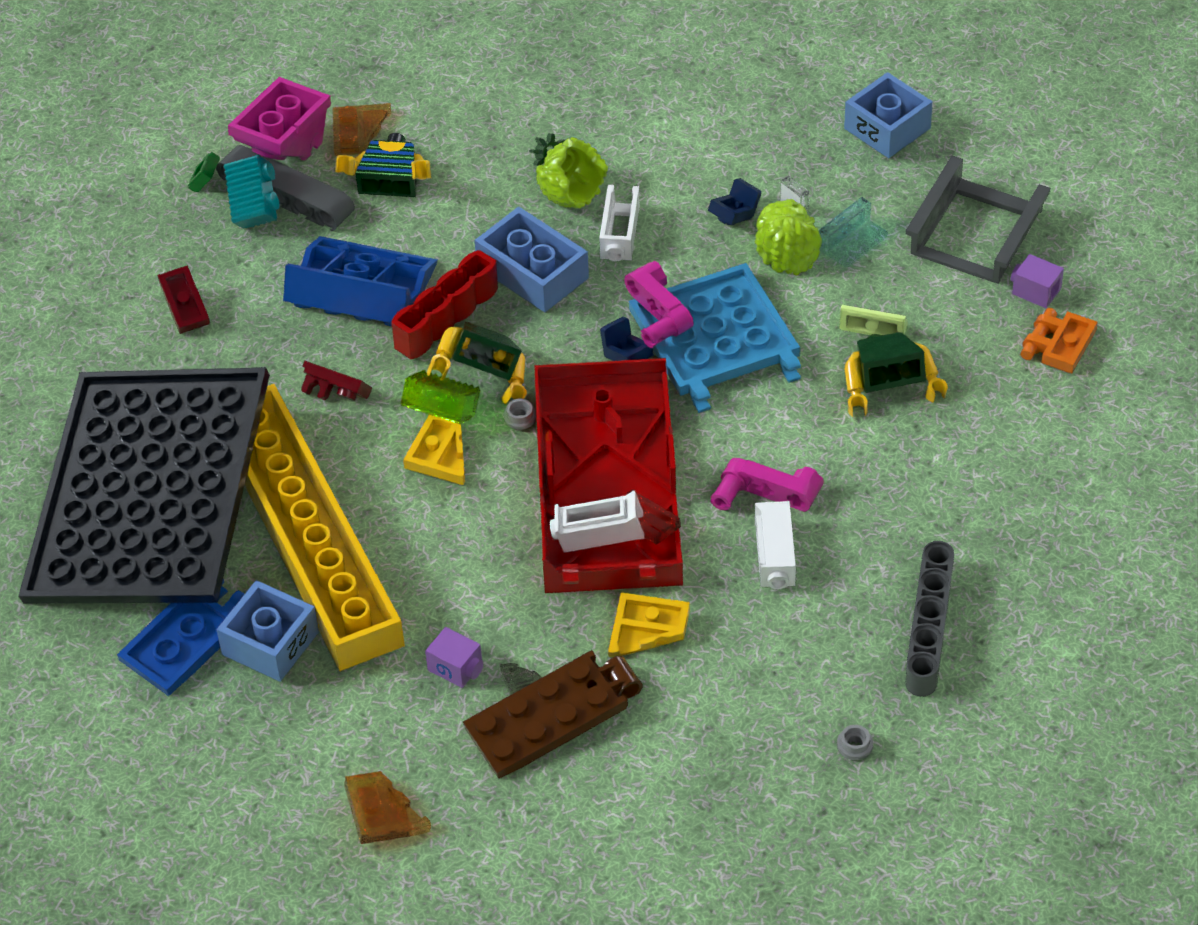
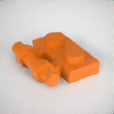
(1067, 344)

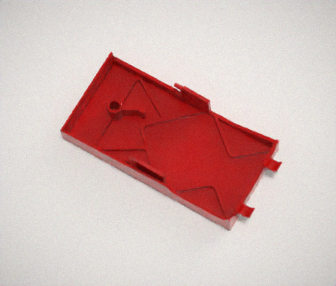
(598, 438)

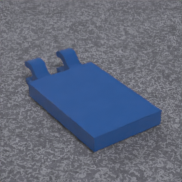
(177, 642)

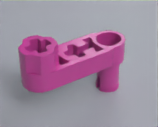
(647, 287)
(768, 483)

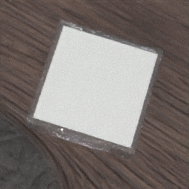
(793, 190)

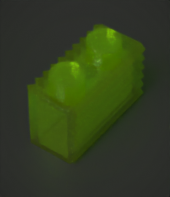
(440, 398)

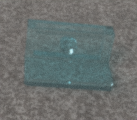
(851, 234)

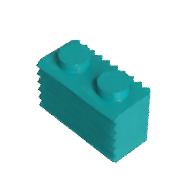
(251, 191)

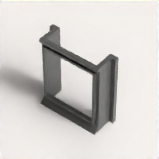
(939, 199)

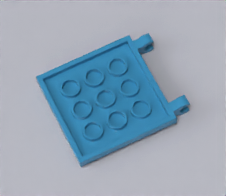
(731, 334)

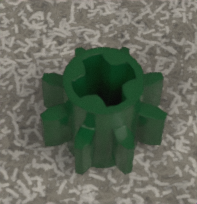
(540, 150)

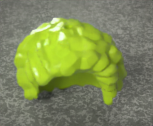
(571, 173)
(787, 237)

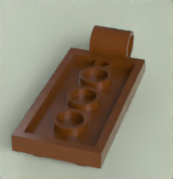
(552, 711)

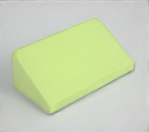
(871, 321)

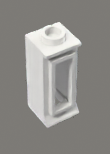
(618, 247)
(598, 523)
(775, 544)

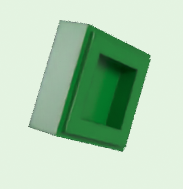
(203, 172)

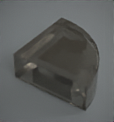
(517, 677)

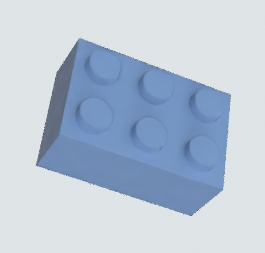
(534, 259)

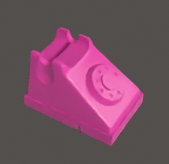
(283, 121)

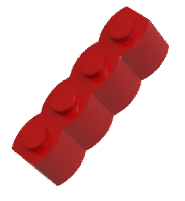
(444, 304)

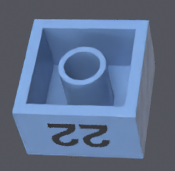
(888, 115)
(268, 630)

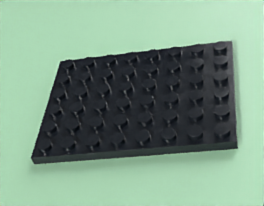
(146, 487)

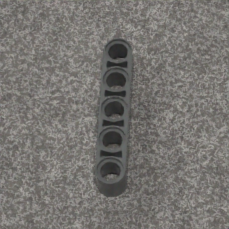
(300, 192)
(929, 619)

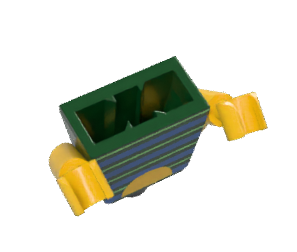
(386, 167)
(484, 351)
(889, 363)

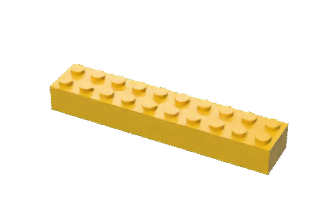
(318, 542)

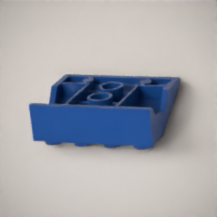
(356, 279)

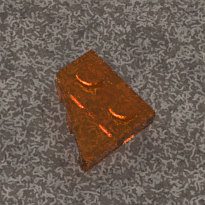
(357, 126)
(381, 810)

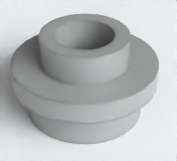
(519, 407)
(858, 734)

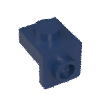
(738, 205)
(620, 344)

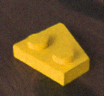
(438, 451)
(647, 623)

